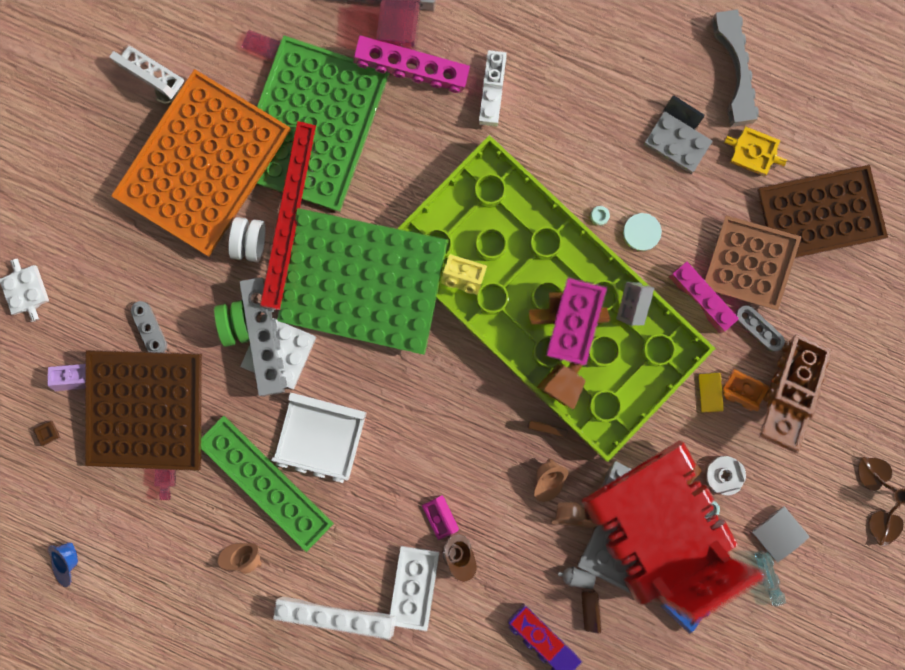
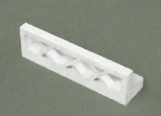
(148, 74)

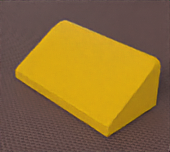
(710, 392)

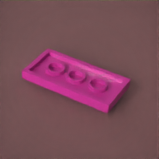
(576, 321)

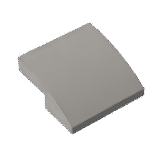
(780, 534)

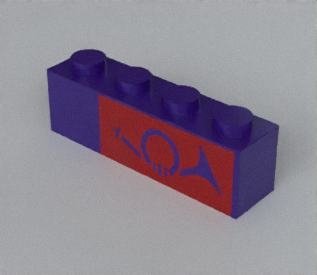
(543, 640)

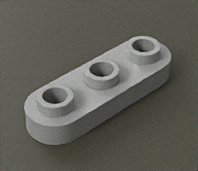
(148, 318)
(768, 331)

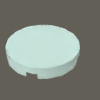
(642, 232)

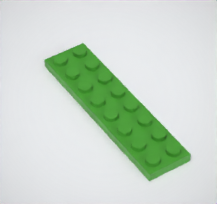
(265, 483)

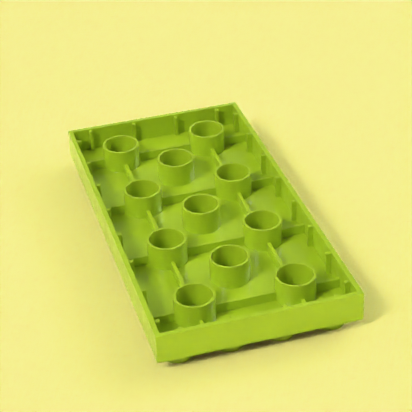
(530, 247)

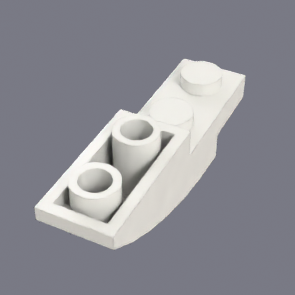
(492, 88)

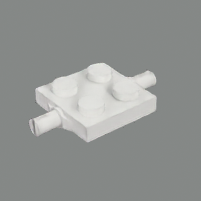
(24, 290)

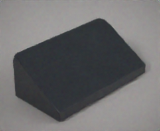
(684, 112)

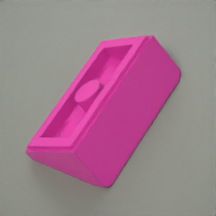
(440, 517)

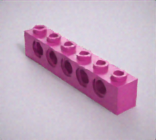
(421, 61)

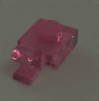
(165, 479)

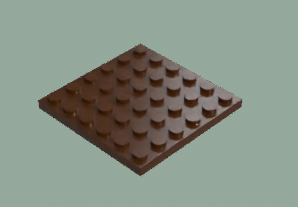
(143, 410)

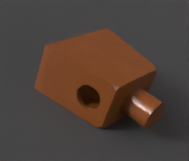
(564, 384)

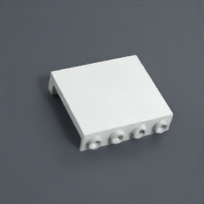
(319, 437)

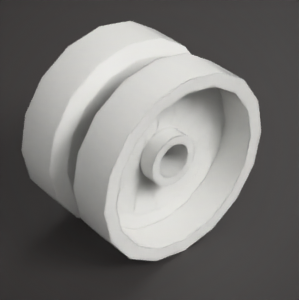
(247, 239)

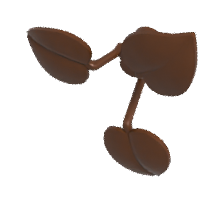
(874, 474)

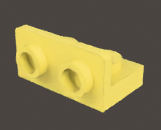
(463, 274)

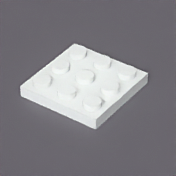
(294, 351)

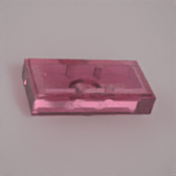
(261, 45)

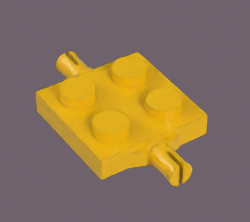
(755, 151)

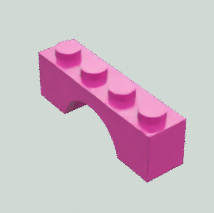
(714, 307)

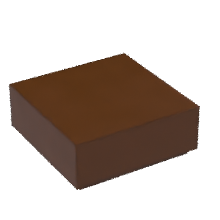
(46, 433)

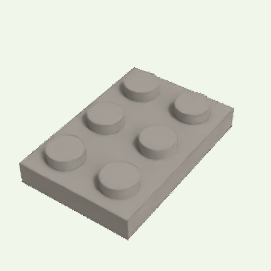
(678, 142)

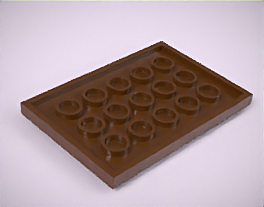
(826, 210)

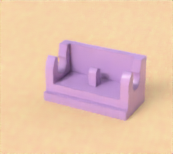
(67, 377)

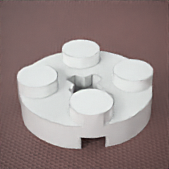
(730, 465)

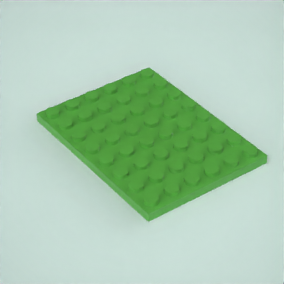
(336, 97)
(362, 281)

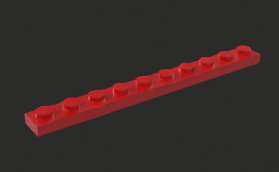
(286, 220)

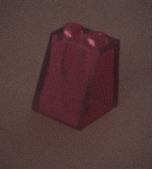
(399, 22)

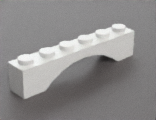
(321, 616)

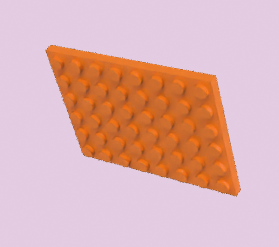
(201, 162)

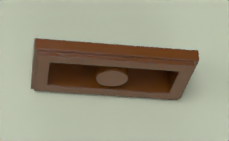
(591, 611)

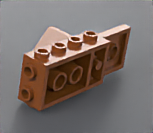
(794, 392)

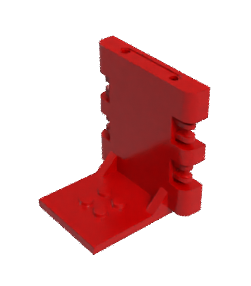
(665, 530)

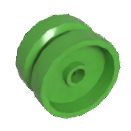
(231, 323)

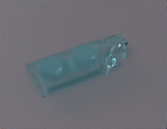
(771, 580)

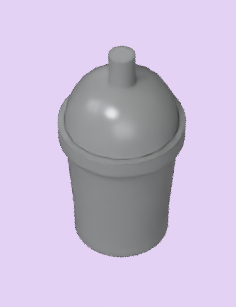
(578, 578)

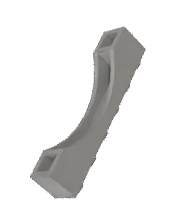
(728, 31)

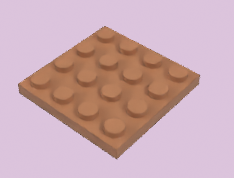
(752, 262)

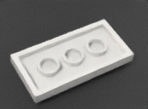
(414, 587)

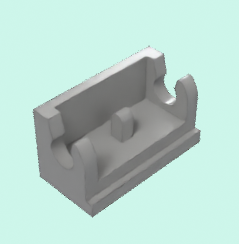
(635, 303)

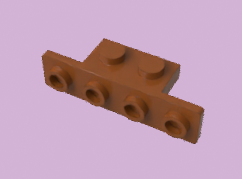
(548, 316)

